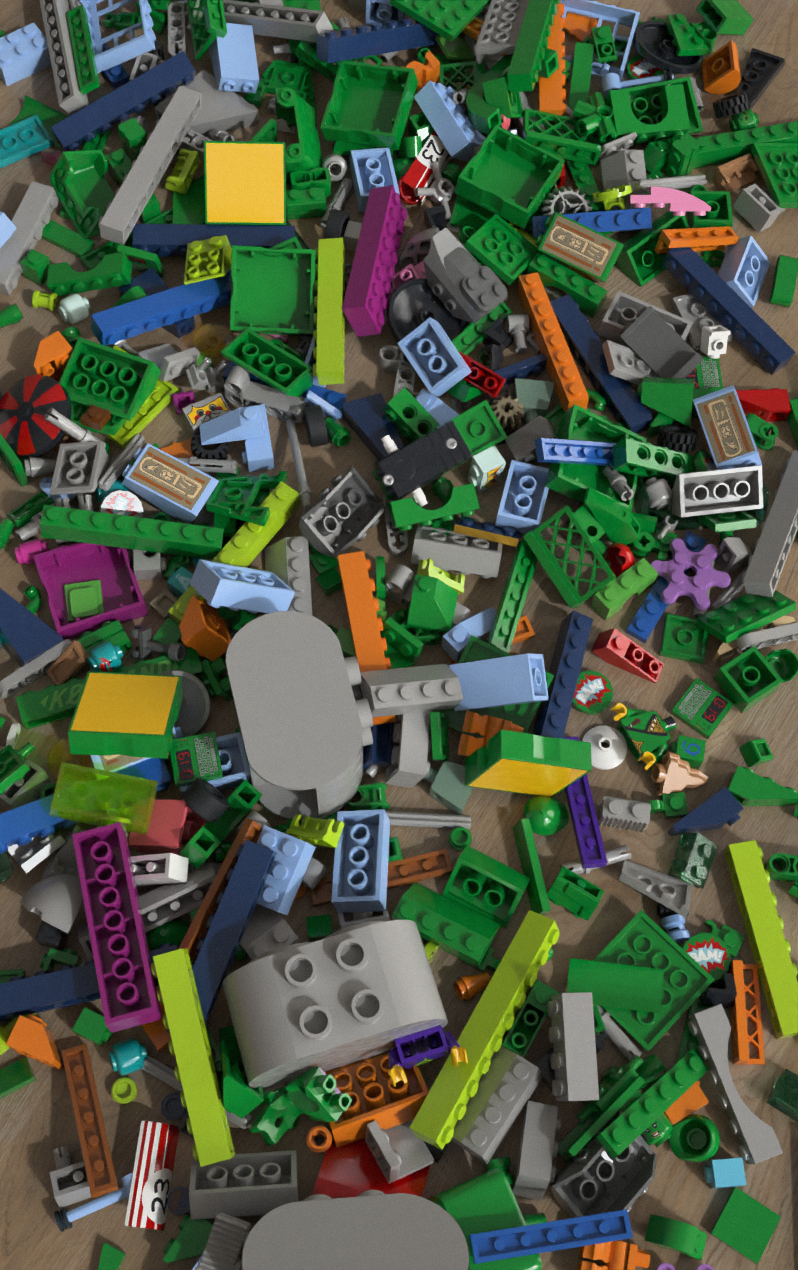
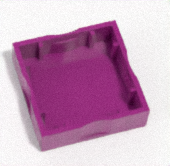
(89, 563)

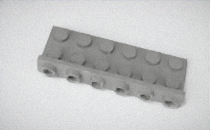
(500, 28)

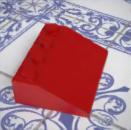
(353, 1170)

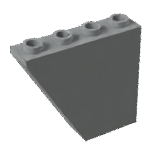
(219, 108)

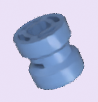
(675, 927)

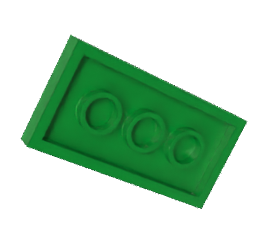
(745, 615)

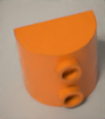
(721, 70)

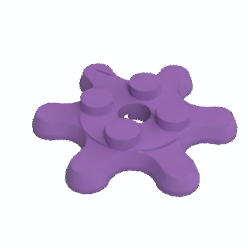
(683, 585)

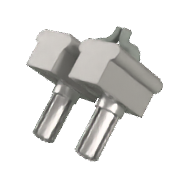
(212, 377)

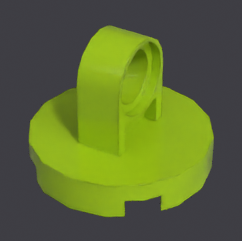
(613, 196)

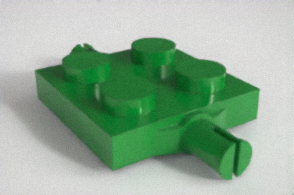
(13, 765)
(612, 1084)

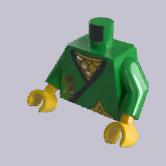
(644, 733)

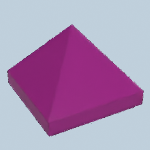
(182, 399)

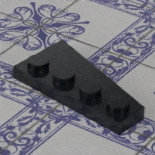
(759, 74)

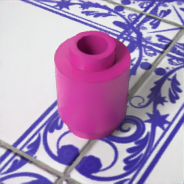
(27, 550)

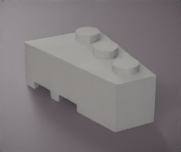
(536, 1150)

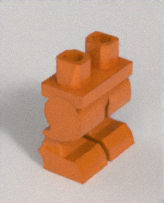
(426, 72)
(485, 726)
(615, 1255)

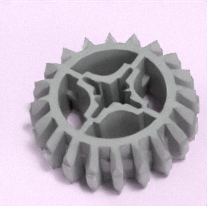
(560, 198)

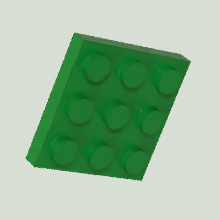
(501, 248)

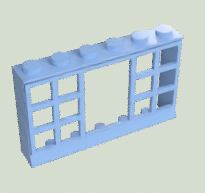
(606, 13)
(127, 50)

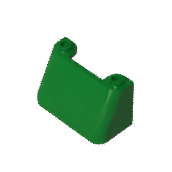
(299, 114)
(83, 188)
(486, 1206)

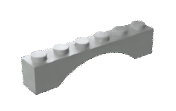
(755, 1136)

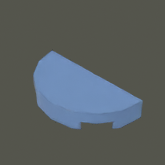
(328, 410)

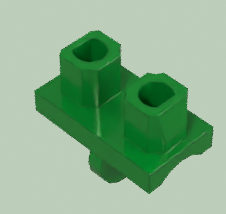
(159, 19)
(236, 618)
(214, 680)

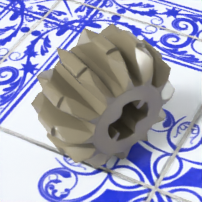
(508, 412)

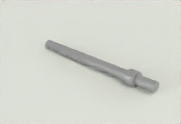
(304, 490)

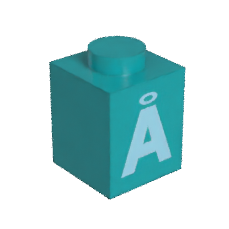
(179, 581)

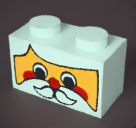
(486, 469)

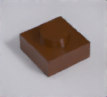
(95, 417)

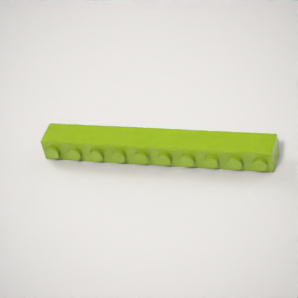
(485, 1030)

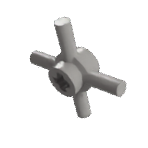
(440, 190)

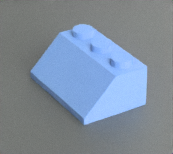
(371, 170)
(745, 269)

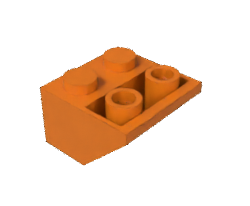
(52, 356)

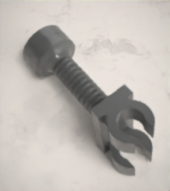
(175, 651)

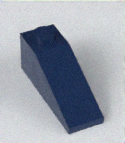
(710, 815)

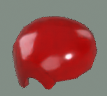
(407, 193)
(620, 558)

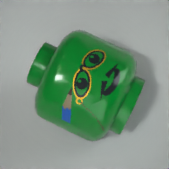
(744, 120)

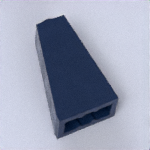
(153, 284)
(370, 423)
(23, 631)

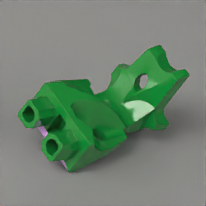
(308, 1094)

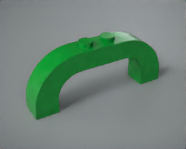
(486, 116)

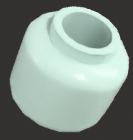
(74, 308)

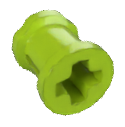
(44, 300)

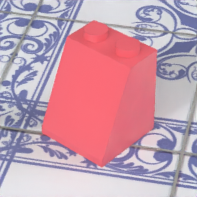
(169, 829)

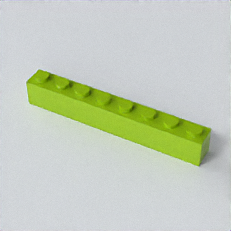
(329, 316)
(248, 540)
(765, 935)
(193, 1056)

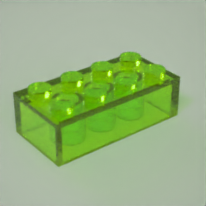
(103, 798)

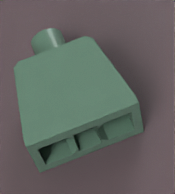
(534, 396)
(449, 786)

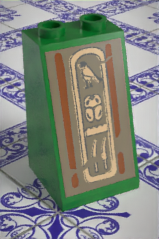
(578, 247)

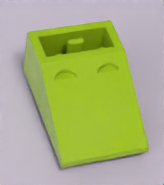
(207, 259)

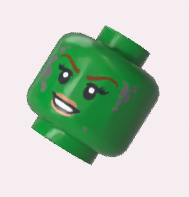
(658, 1131)

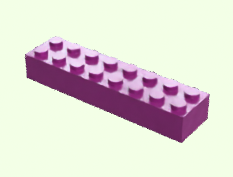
(375, 261)
(116, 928)

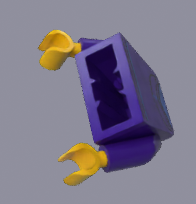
(421, 1049)

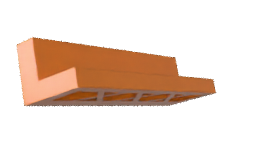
(696, 238)
(739, 1013)

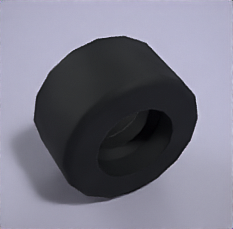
(205, 800)

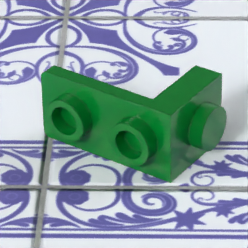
(64, 958)

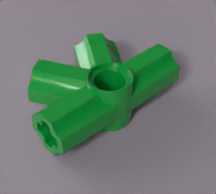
(595, 117)

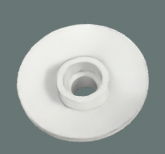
(609, 757)

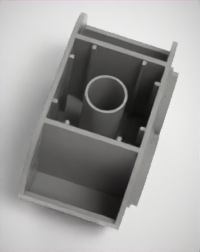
(299, 713)
(331, 1000)
(357, 1234)

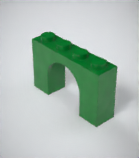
(674, 115)

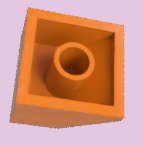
(204, 629)
(35, 1041)

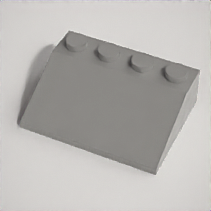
(496, 1104)

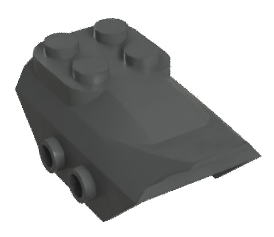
(460, 280)
(341, 514)
(598, 1183)

